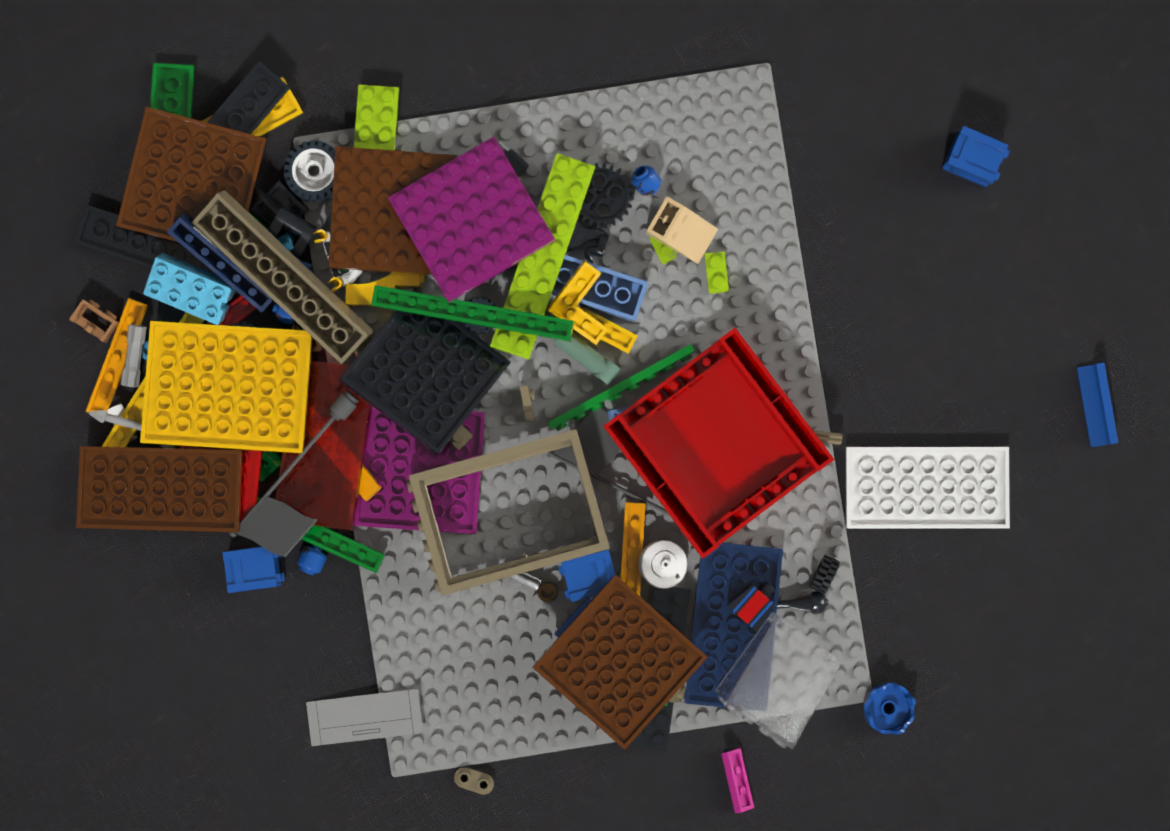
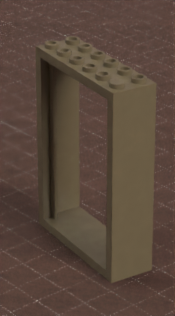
(445, 582)

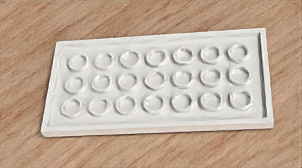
(927, 487)

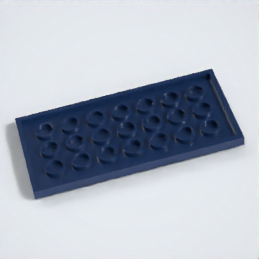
(715, 626)

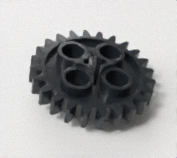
(616, 205)

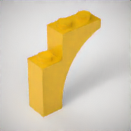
(361, 294)

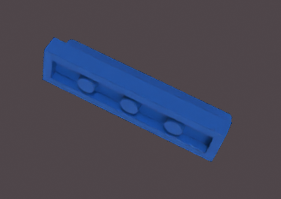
(1097, 405)

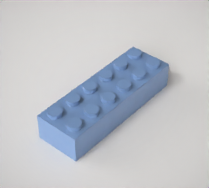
(611, 292)

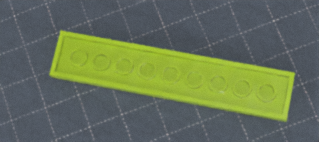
(539, 272)

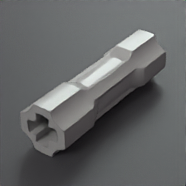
(131, 370)

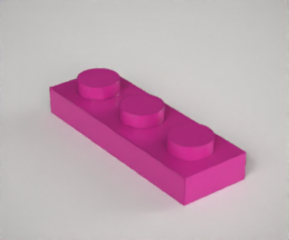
(737, 780)

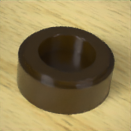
(547, 591)

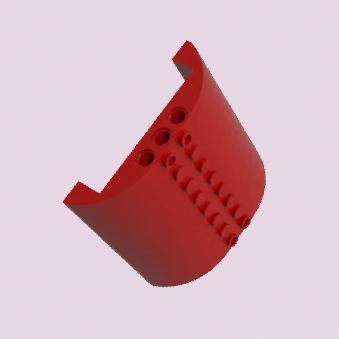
(718, 442)

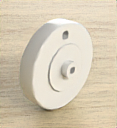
(662, 564)

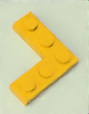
(566, 302)

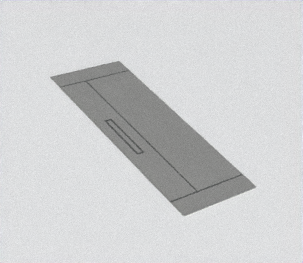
(364, 717)

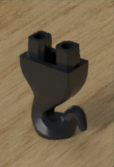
(583, 235)

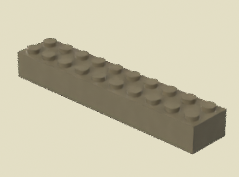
(282, 276)

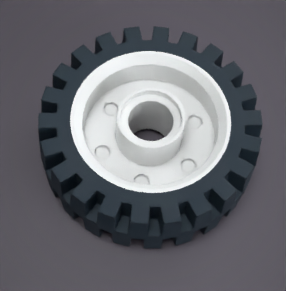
(298, 167)

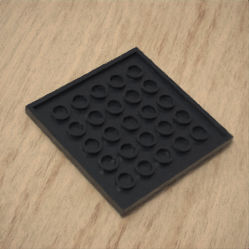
(425, 375)

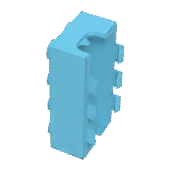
(189, 288)

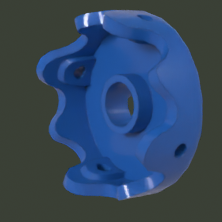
(902, 712)

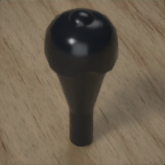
(814, 602)

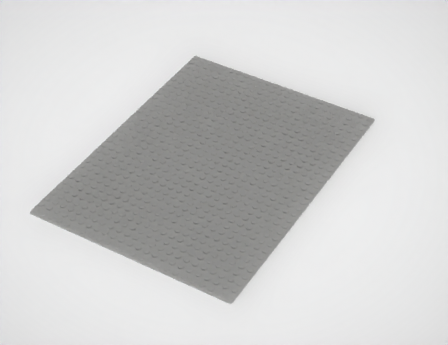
(474, 649)

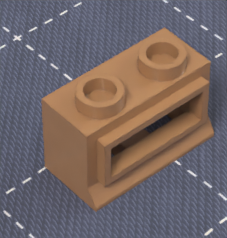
(77, 317)

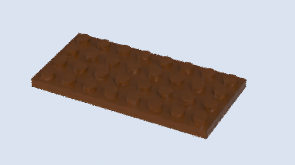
(159, 489)

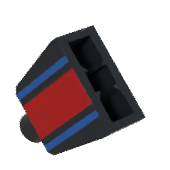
(753, 605)

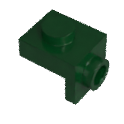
(270, 464)

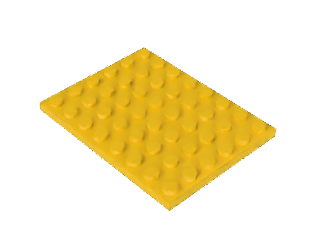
(226, 387)

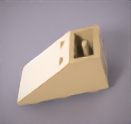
(681, 230)

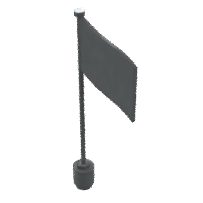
(598, 451)
(274, 522)

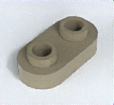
(474, 780)

